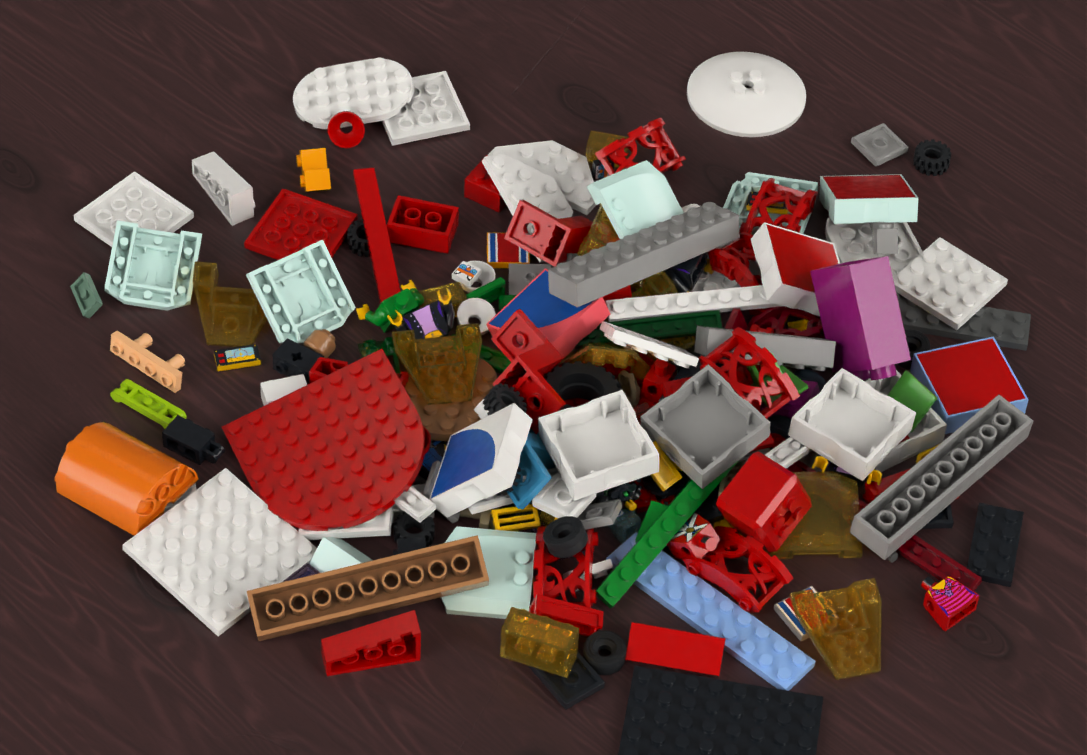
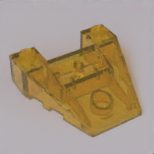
(227, 313)

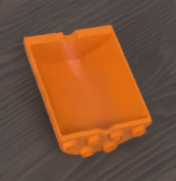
(120, 477)

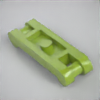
(146, 403)

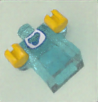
(626, 522)

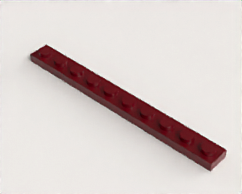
(921, 552)

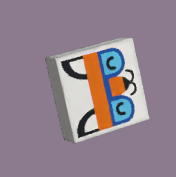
(466, 274)

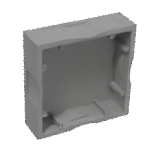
(705, 426)

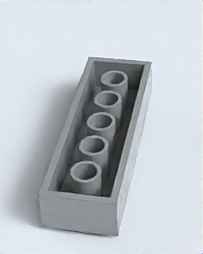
(787, 349)

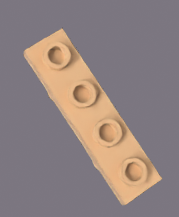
(138, 356)

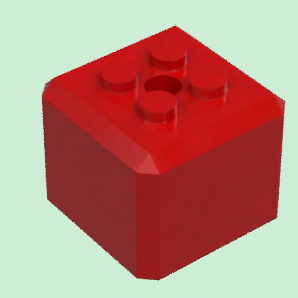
(764, 501)

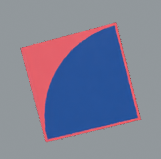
(556, 319)

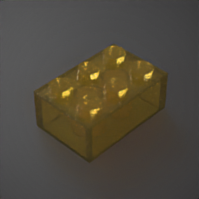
(539, 642)

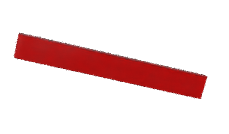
(376, 233)

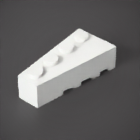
(224, 187)

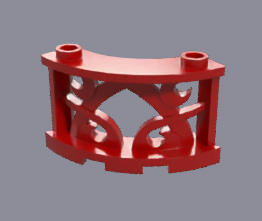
(664, 149)
(773, 193)
(735, 264)
(745, 344)
(732, 545)
(571, 582)

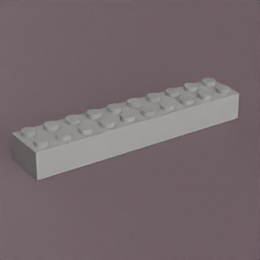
(643, 254)
(941, 477)

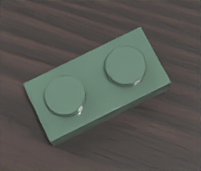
(86, 295)

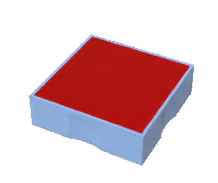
(967, 379)

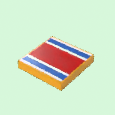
(502, 252)

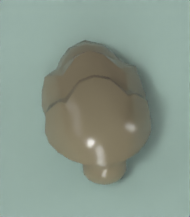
(630, 387)

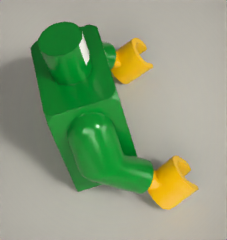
(404, 302)

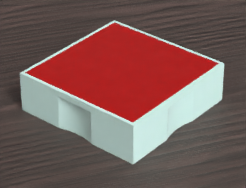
(868, 198)

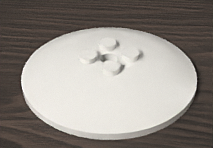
(724, 103)

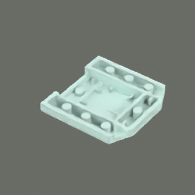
(740, 192)
(635, 198)
(152, 266)
(302, 293)
(509, 569)

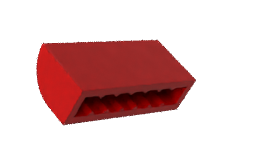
(675, 649)

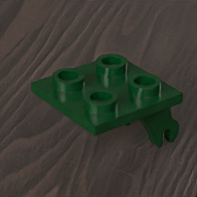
(371, 346)

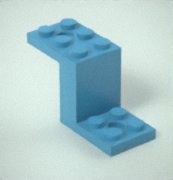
(533, 463)

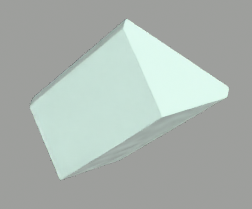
(336, 554)

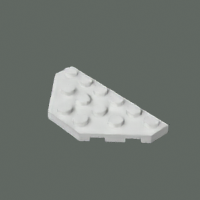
(563, 164)
(521, 182)

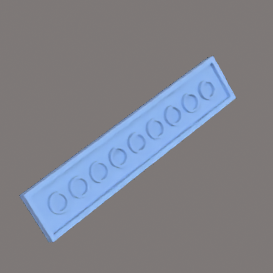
(718, 616)

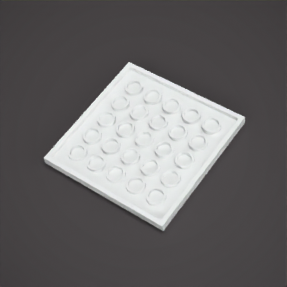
(218, 549)

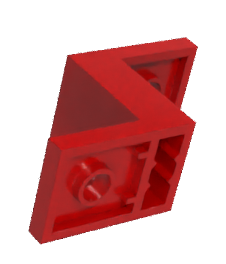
(552, 236)
(529, 365)

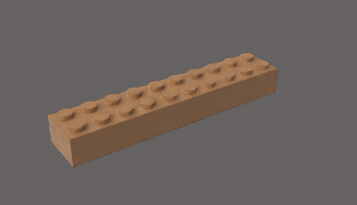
(368, 588)

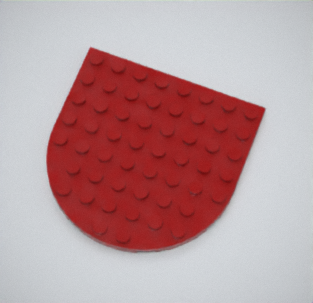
(333, 447)

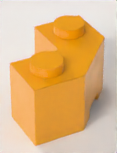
(314, 169)

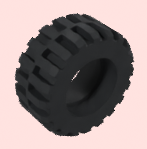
(581, 381)

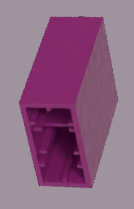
(862, 316)

